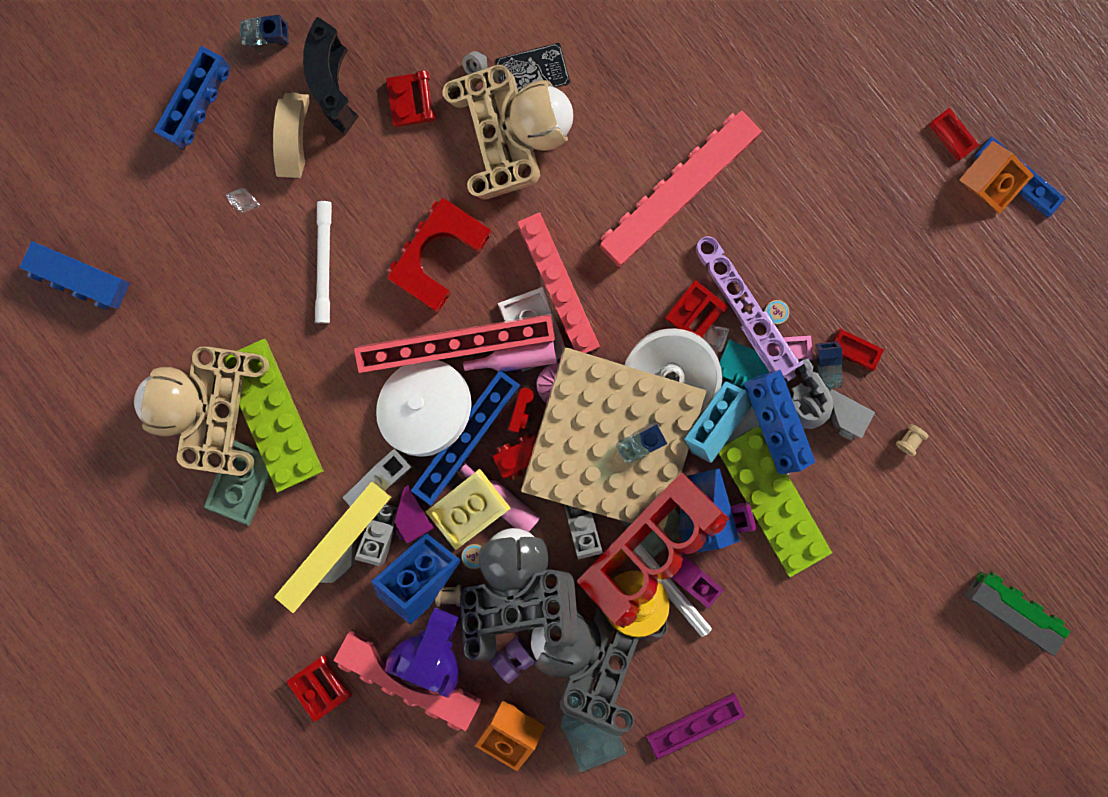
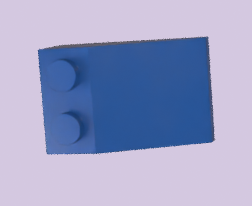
(713, 486)
(415, 578)

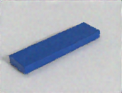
(1037, 190)

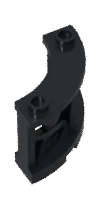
(322, 64)

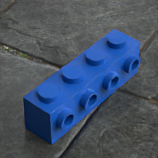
(192, 98)
(75, 275)
(779, 422)

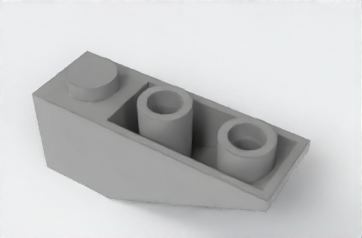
(384, 474)

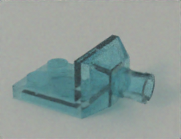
(588, 743)

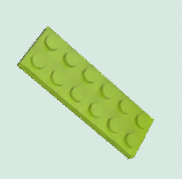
(276, 422)
(774, 502)

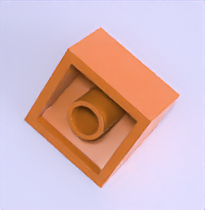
(996, 176)
(510, 736)

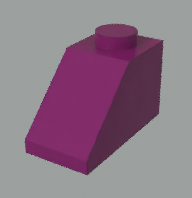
(411, 517)
(743, 517)
(697, 583)

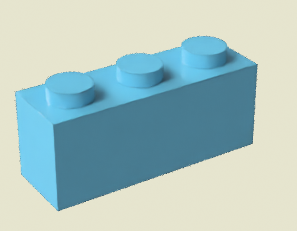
(718, 422)

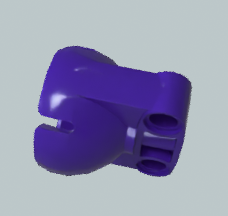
(428, 656)

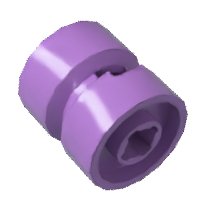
(504, 662)

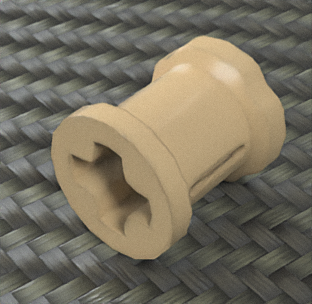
(912, 440)
(449, 595)

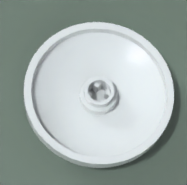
(679, 357)
(423, 408)

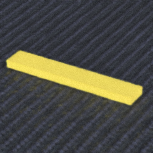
(332, 547)

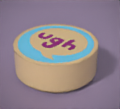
(777, 311)
(470, 556)

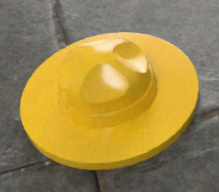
(652, 614)

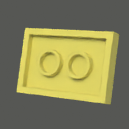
(468, 509)

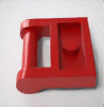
(402, 99)
(690, 307)
(519, 418)
(311, 692)

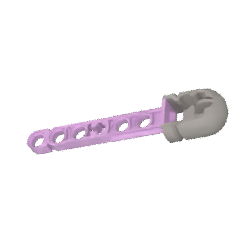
(812, 411)

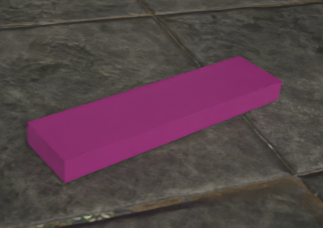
(695, 725)

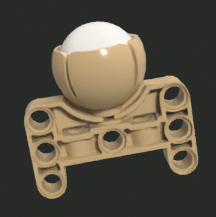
(526, 121)
(185, 404)

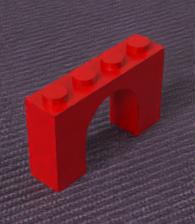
(444, 221)

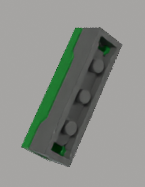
(1017, 613)

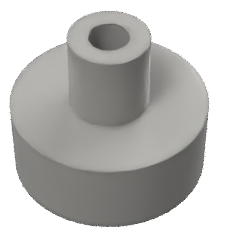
(474, 62)

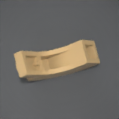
(288, 135)

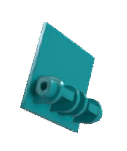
(740, 364)

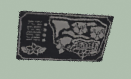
(536, 65)

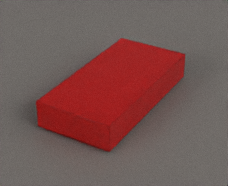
(953, 134)
(858, 350)

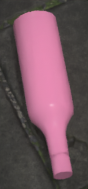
(516, 358)
(519, 514)

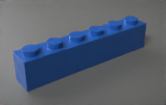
(481, 418)

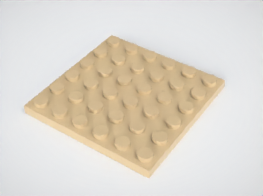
(587, 414)

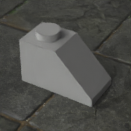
(849, 416)

